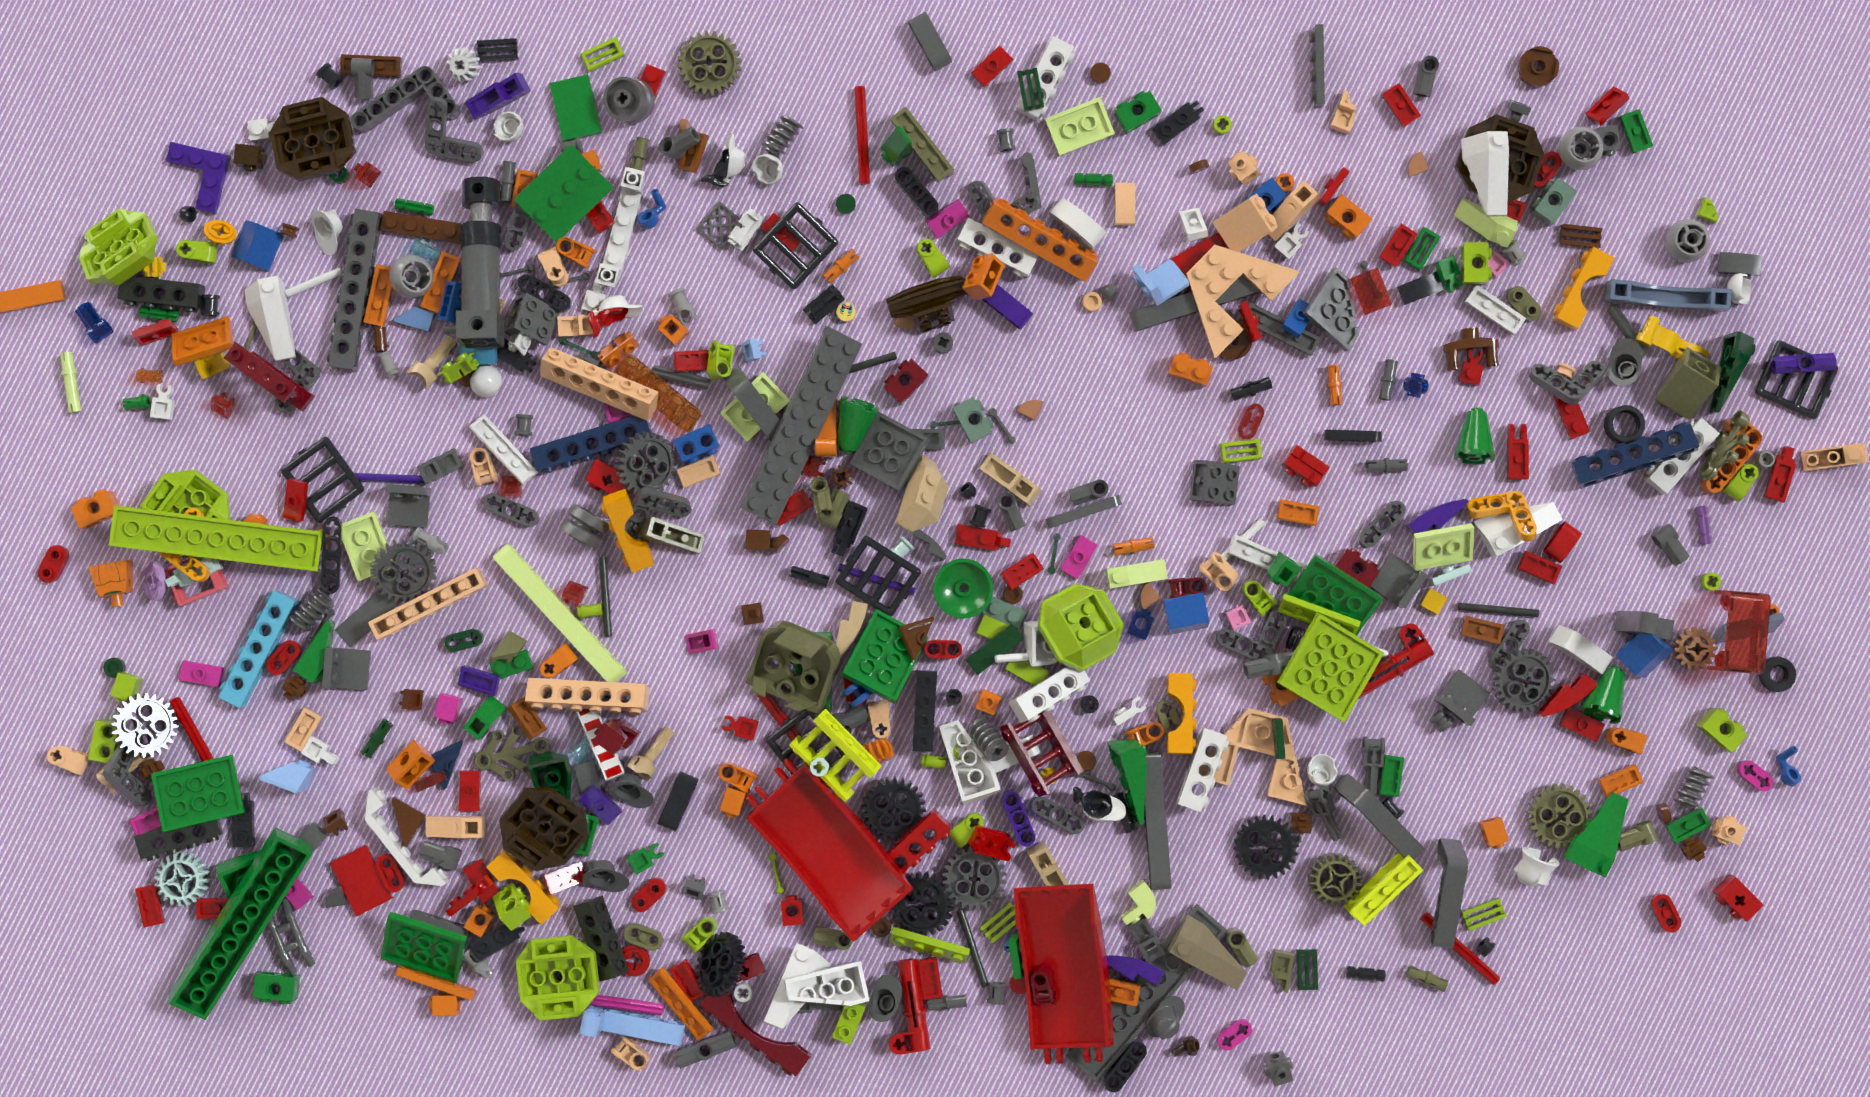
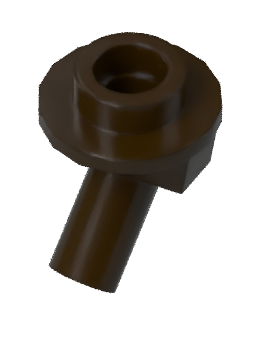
(1189, 1045)

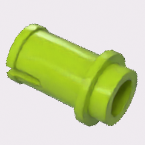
(589, 610)
(933, 761)

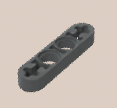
(1083, 511)

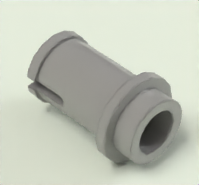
(388, 364)

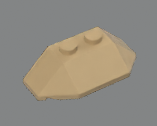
(923, 496)

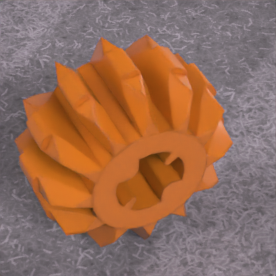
(880, 749)

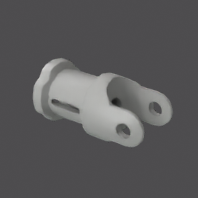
(682, 304)
(432, 542)
(477, 967)

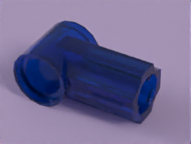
(96, 326)

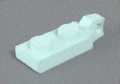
(183, 580)

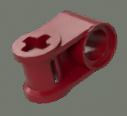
(1185, 586)
(752, 967)
(1043, 989)

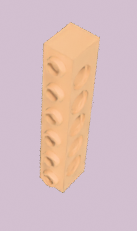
(599, 383)
(428, 604)
(539, 687)

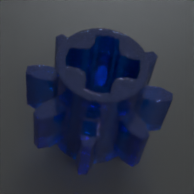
(1415, 385)

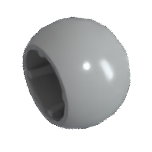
(1574, 160)
(1697, 249)
(402, 266)

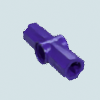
(1792, 364)

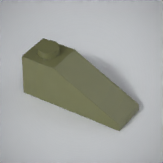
(671, 535)

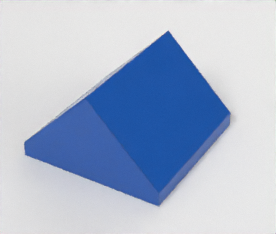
(257, 245)
(1186, 613)
(1643, 654)

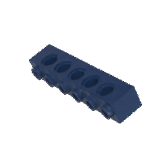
(542, 452)
(1647, 458)

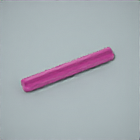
(628, 1004)

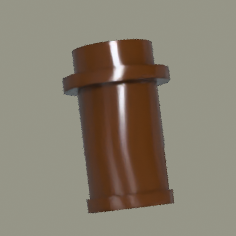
(380, 339)

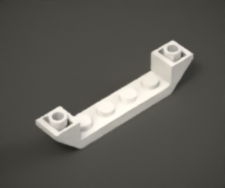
(622, 230)
(375, 802)

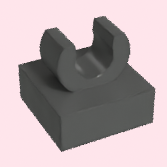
(1518, 109)
(693, 888)

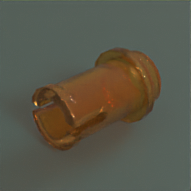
(149, 375)

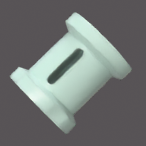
(902, 547)
(814, 770)

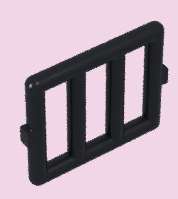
(785, 222)
(1778, 396)
(347, 474)
(874, 600)
(788, 725)

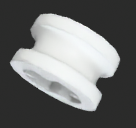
(743, 986)

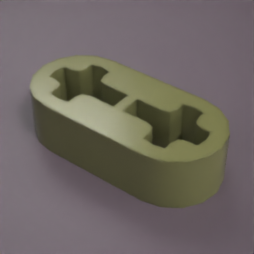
(1162, 716)

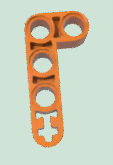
(827, 440)
(1746, 451)

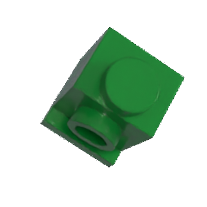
(1283, 570)

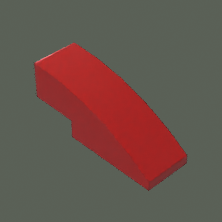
(1567, 695)

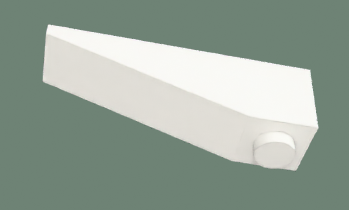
(1500, 534)
(1036, 646)
(974, 775)
(801, 962)

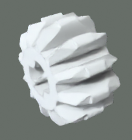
(456, 65)

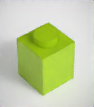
(126, 686)

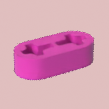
(1752, 779)
(1237, 1038)

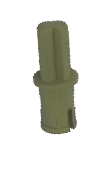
(639, 153)

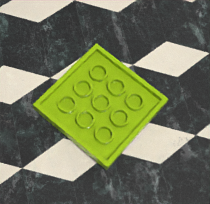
(1330, 667)

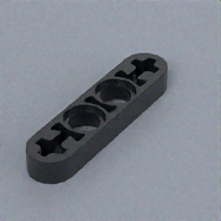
(331, 555)

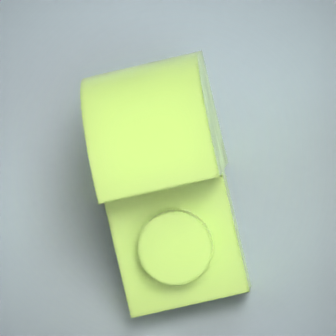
(1144, 901)

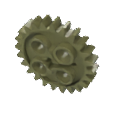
(708, 45)
(1548, 801)

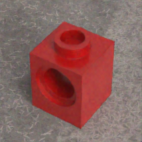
(787, 918)

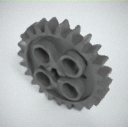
(659, 453)
(416, 558)
(1529, 662)
(956, 875)

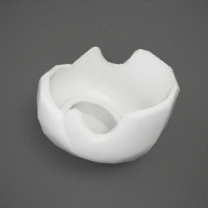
(508, 126)
(767, 168)
(1740, 288)
(486, 381)
(1322, 770)

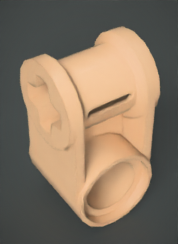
(553, 264)
(483, 468)
(1218, 571)
(878, 715)
(71, 760)
(629, 1052)

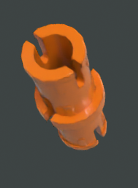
(840, 266)
(1334, 385)
(1133, 546)

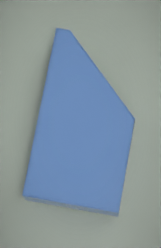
(416, 318)

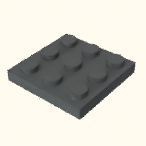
(889, 451)

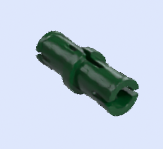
(376, 738)

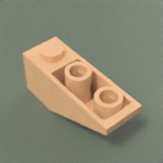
(1293, 209)
(1835, 456)
(456, 826)

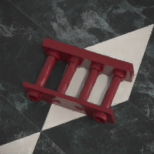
(269, 377)
(1060, 749)

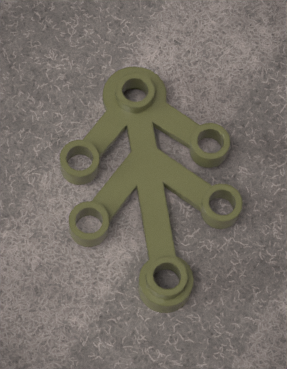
(1724, 446)
(507, 753)

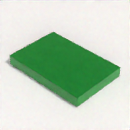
(575, 107)

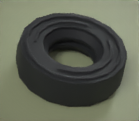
(1789, 677)

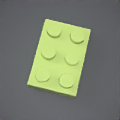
(1079, 126)
(740, 418)
(362, 540)
(1443, 547)

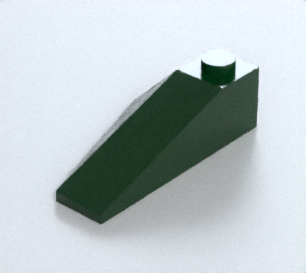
(1734, 357)
(551, 771)

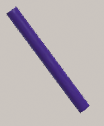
(389, 478)
(875, 579)

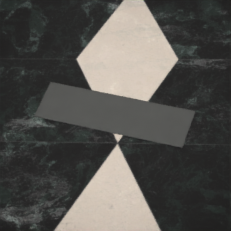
(357, 624)

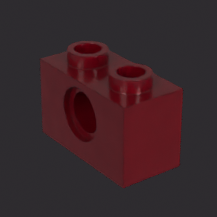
(900, 392)
(1368, 568)

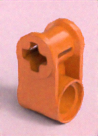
(578, 253)
(561, 659)
(1142, 733)
(1629, 739)
(738, 776)

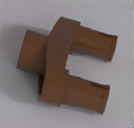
(1471, 340)

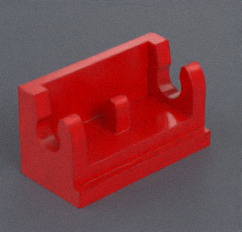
(991, 843)

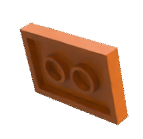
(202, 341)

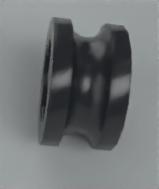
(1083, 704)
(1485, 947)

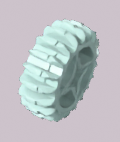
(181, 871)

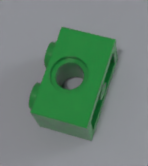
(1130, 121)
(288, 986)

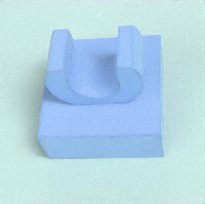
(751, 350)

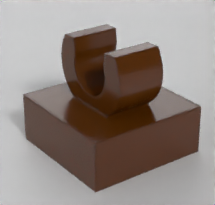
(752, 613)
(412, 699)
(334, 821)
(1301, 822)

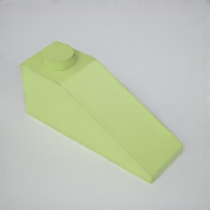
(1494, 228)
(1136, 574)

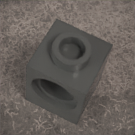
(1612, 134)

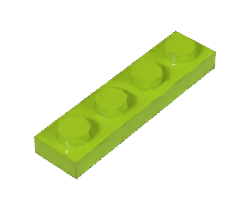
(1306, 611)
(930, 945)

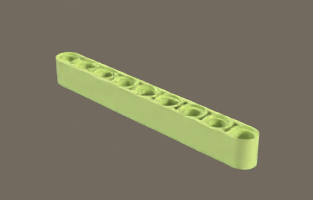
(559, 614)

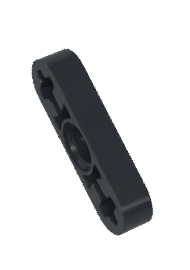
(560, 295)
(1353, 435)

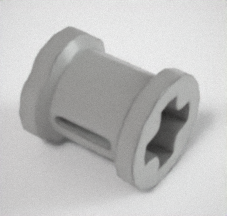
(1514, 253)
(720, 895)

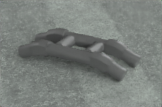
(298, 943)

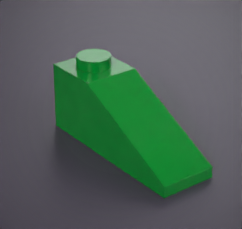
(896, 147)
(312, 662)

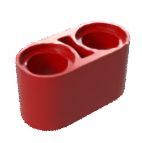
(1562, 542)
(943, 646)

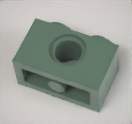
(1563, 195)
(973, 432)

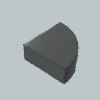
(336, 898)

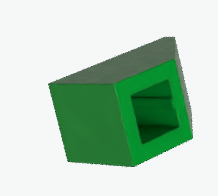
(485, 718)

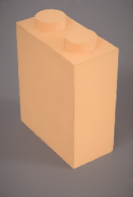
(1245, 224)

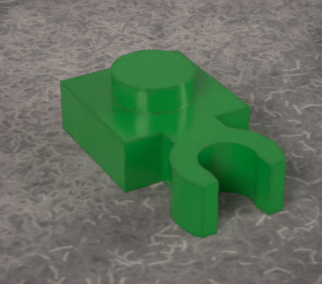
(1447, 271)
(642, 860)

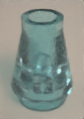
(425, 249)
(580, 750)

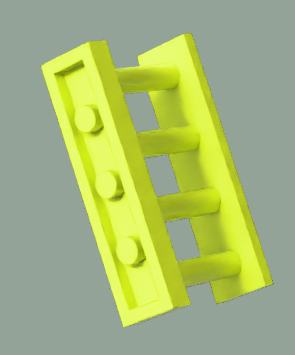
(847, 743)
(1383, 888)

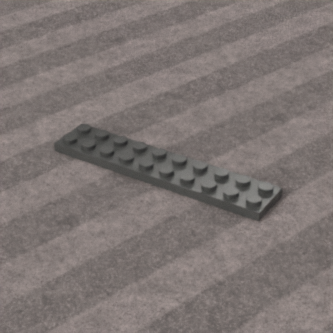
(801, 425)
(1129, 1019)

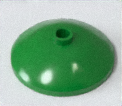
(960, 573)

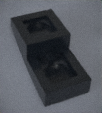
(1420, 288)

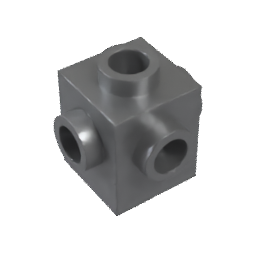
(1278, 1068)

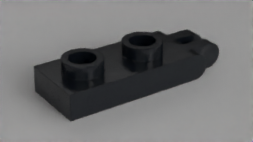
(1177, 122)
(515, 358)
(243, 825)
(495, 941)

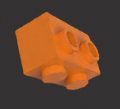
(983, 276)
(1190, 370)

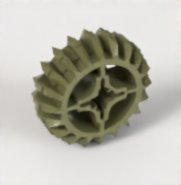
(1326, 883)

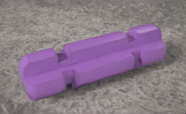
(1704, 525)

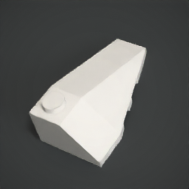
(1488, 167)
(270, 312)
(833, 985)

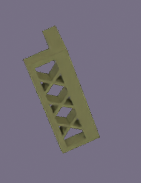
(923, 145)

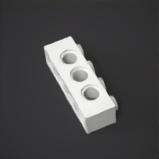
(1055, 49)
(973, 229)
(1664, 483)
(1024, 706)
(1192, 777)

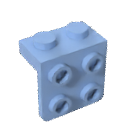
(1161, 282)

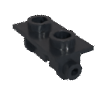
(824, 304)

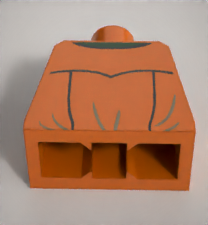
(113, 580)

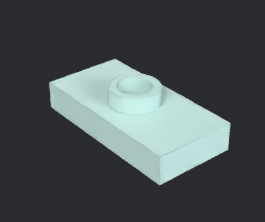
(1449, 573)

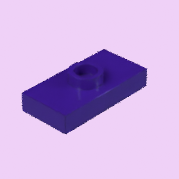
(479, 680)
(600, 804)

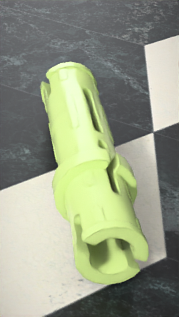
(70, 380)

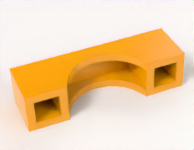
(1571, 310)
(636, 552)
(1181, 688)
(542, 904)

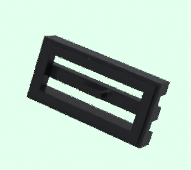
(480, 50)

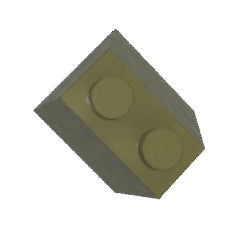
(1688, 384)

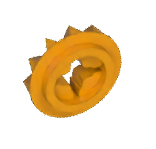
(213, 227)

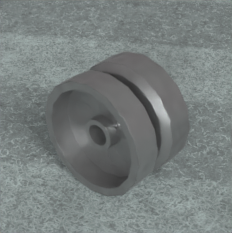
(628, 99)
(584, 527)

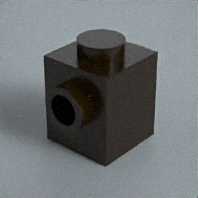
(249, 157)

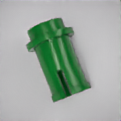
(142, 401)

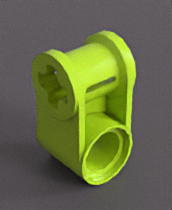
(200, 251)
(933, 261)
(720, 356)
(1739, 483)
(1259, 598)
(963, 830)
(698, 936)

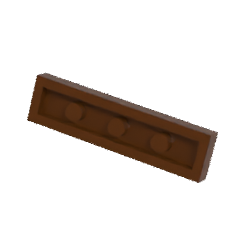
(421, 227)

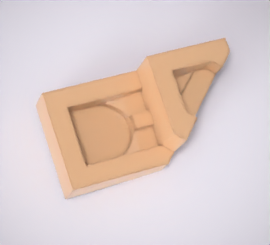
(1344, 114)

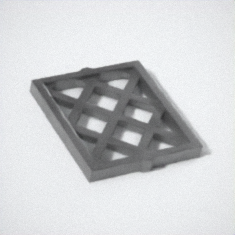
(710, 216)

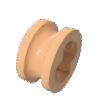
(1565, 370)

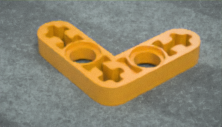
(1507, 506)
(175, 558)

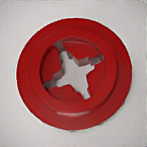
(641, 966)

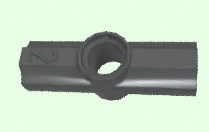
(1269, 665)
(693, 1054)

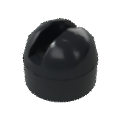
(192, 213)
(968, 491)
(954, 693)

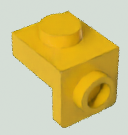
(211, 365)

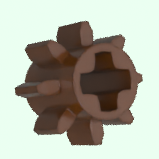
(840, 471)
(294, 688)
(148, 767)
(1693, 849)

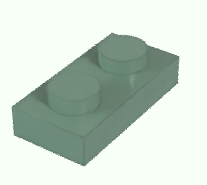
(1005, 612)

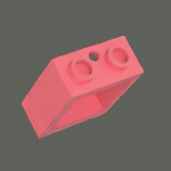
(179, 595)

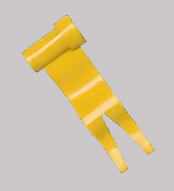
(1664, 338)

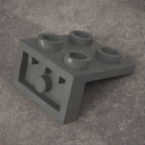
(531, 318)
(1214, 482)
(408, 505)
(1398, 581)
(346, 668)
(1462, 697)

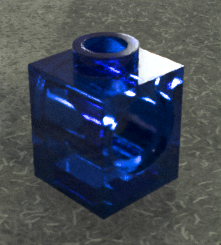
(1140, 633)

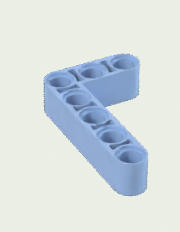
(630, 1024)

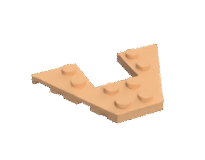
(1215, 274)
(1255, 732)

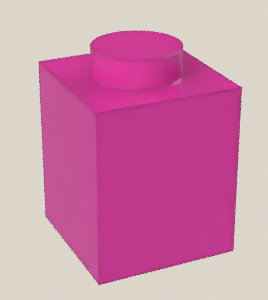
(448, 708)

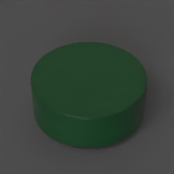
(845, 203)
(114, 666)

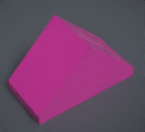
(702, 641)

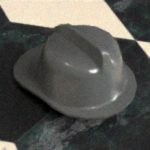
(1625, 362)
(630, 790)
(603, 876)
(885, 998)
(1166, 1018)

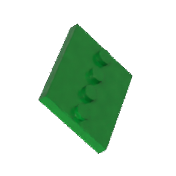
(563, 193)
(1335, 590)
(881, 658)
(198, 793)
(423, 947)

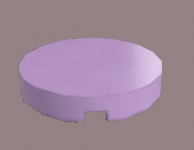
(155, 582)

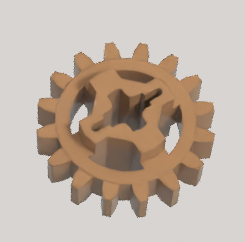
(1694, 641)

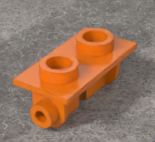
(625, 345)

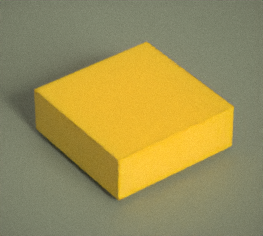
(1433, 601)

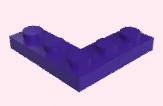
(214, 168)

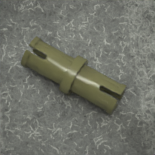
(1427, 978)

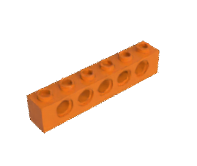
(1081, 269)

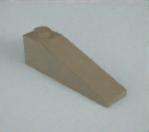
(1201, 949)

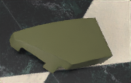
(509, 647)
(1282, 966)

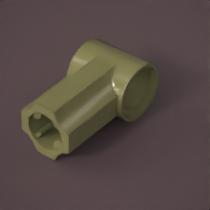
(821, 497)
(839, 502)
(1641, 834)
(830, 937)
(1242, 948)

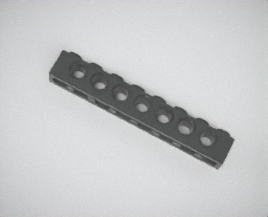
(370, 241)

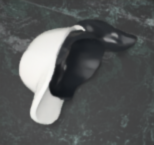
(729, 165)
(1099, 805)

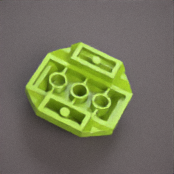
(118, 247)
(185, 490)
(1064, 635)
(541, 989)

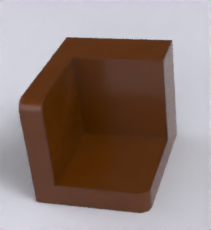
(758, 539)

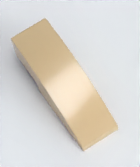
(1010, 479)
(850, 628)
(1046, 865)

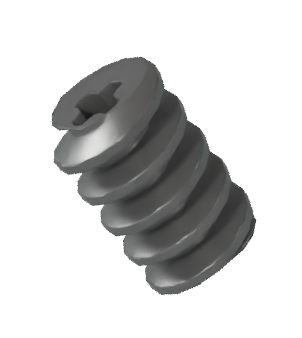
(781, 135)
(312, 610)
(988, 739)
(1693, 788)

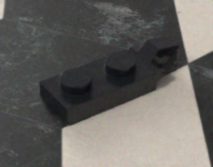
(848, 527)

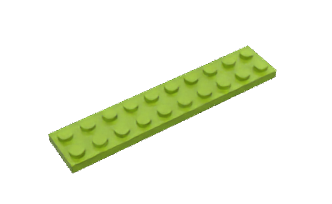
(215, 538)

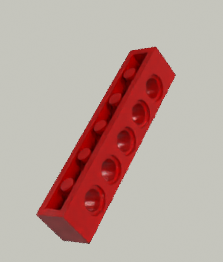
(932, 821)

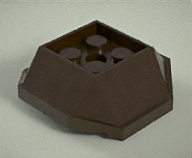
(301, 126)
(1524, 155)
(539, 844)

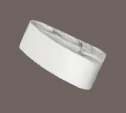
(1078, 223)
(1580, 649)

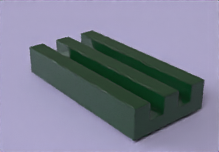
(1027, 72)
(1278, 736)
(1306, 952)

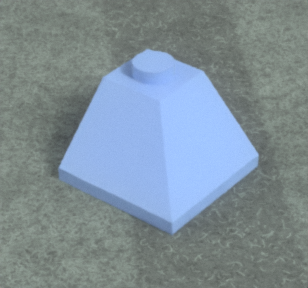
(292, 776)

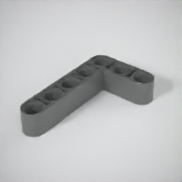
(404, 99)
(753, 402)
(1643, 623)
(1379, 816)
(1450, 892)

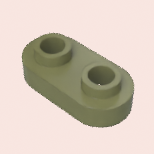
(1522, 305)
(643, 937)

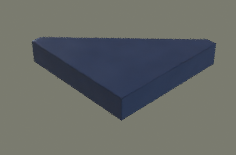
(446, 760)

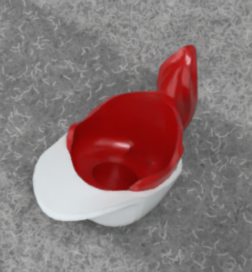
(611, 310)

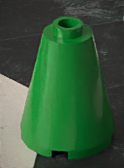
(854, 422)
(1475, 439)
(1607, 697)

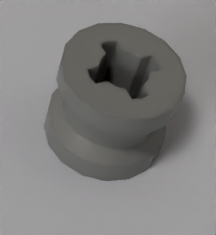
(944, 346)
(1441, 719)

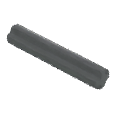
(1624, 325)
(681, 377)

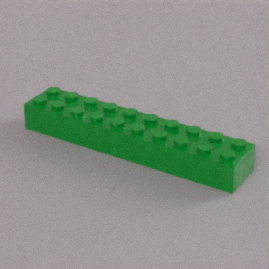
(240, 923)

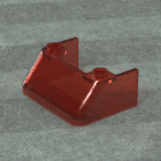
(1745, 632)

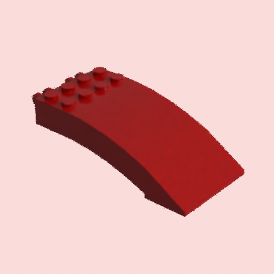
(828, 849)
(1065, 932)

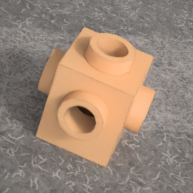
(1244, 167)
(1728, 830)

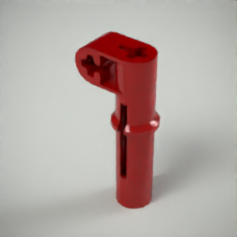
(1415, 654)
(918, 1033)

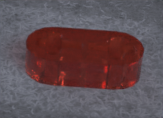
(1254, 424)
(430, 781)

